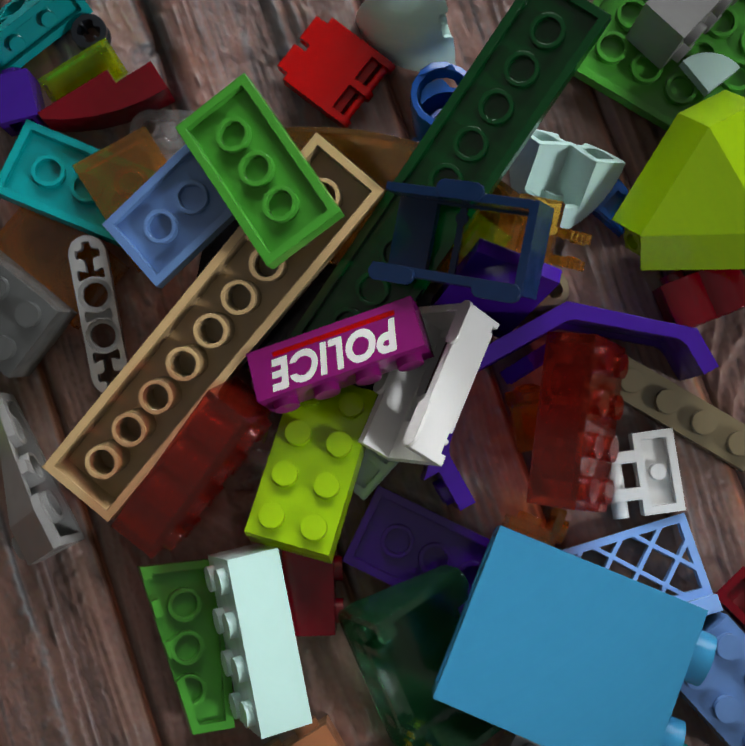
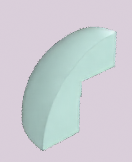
(407, 31)
(565, 173)

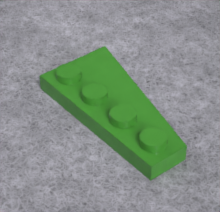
(190, 641)

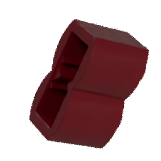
(700, 296)

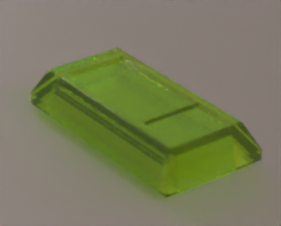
(82, 69)

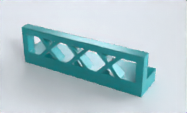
(33, 25)

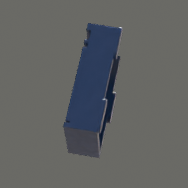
(417, 228)

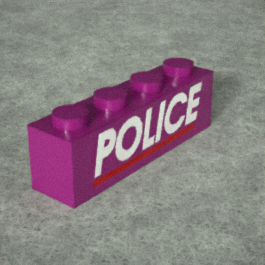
(340, 355)

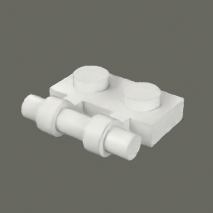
(655, 475)

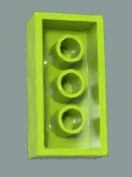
(311, 475)

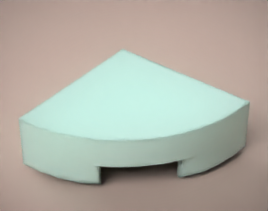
(708, 70)

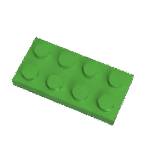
(259, 171)

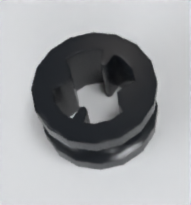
(81, 26)

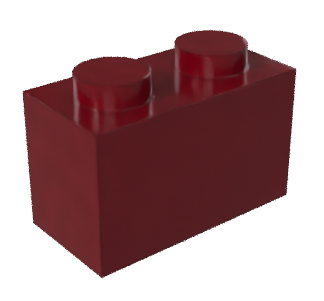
(313, 593)

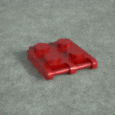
(333, 70)

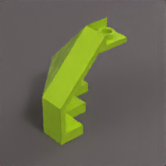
(692, 192)

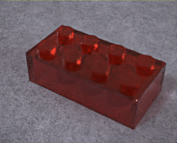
(577, 422)
(194, 468)

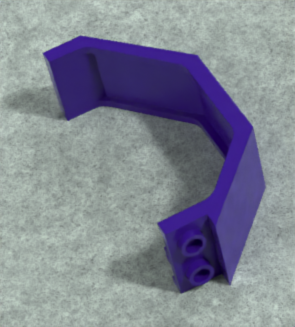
(679, 344)

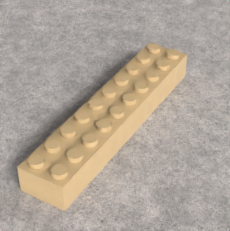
(201, 346)

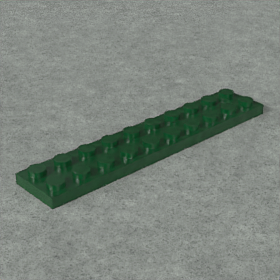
(470, 140)

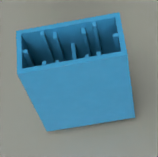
(571, 650)

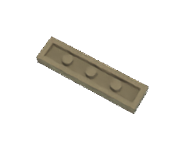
(685, 413)

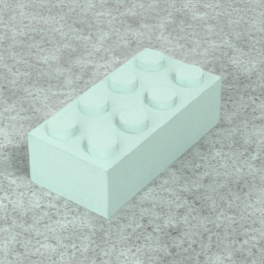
(258, 639)

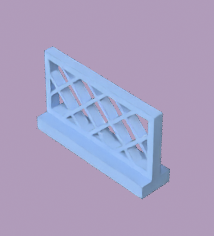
(700, 596)

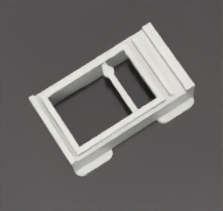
(416, 424)

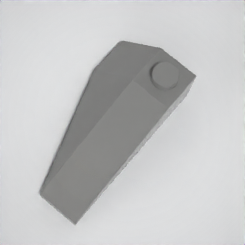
(34, 500)

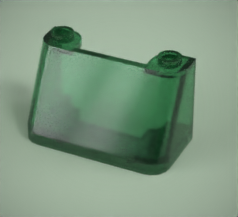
(399, 650)

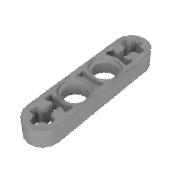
(93, 316)

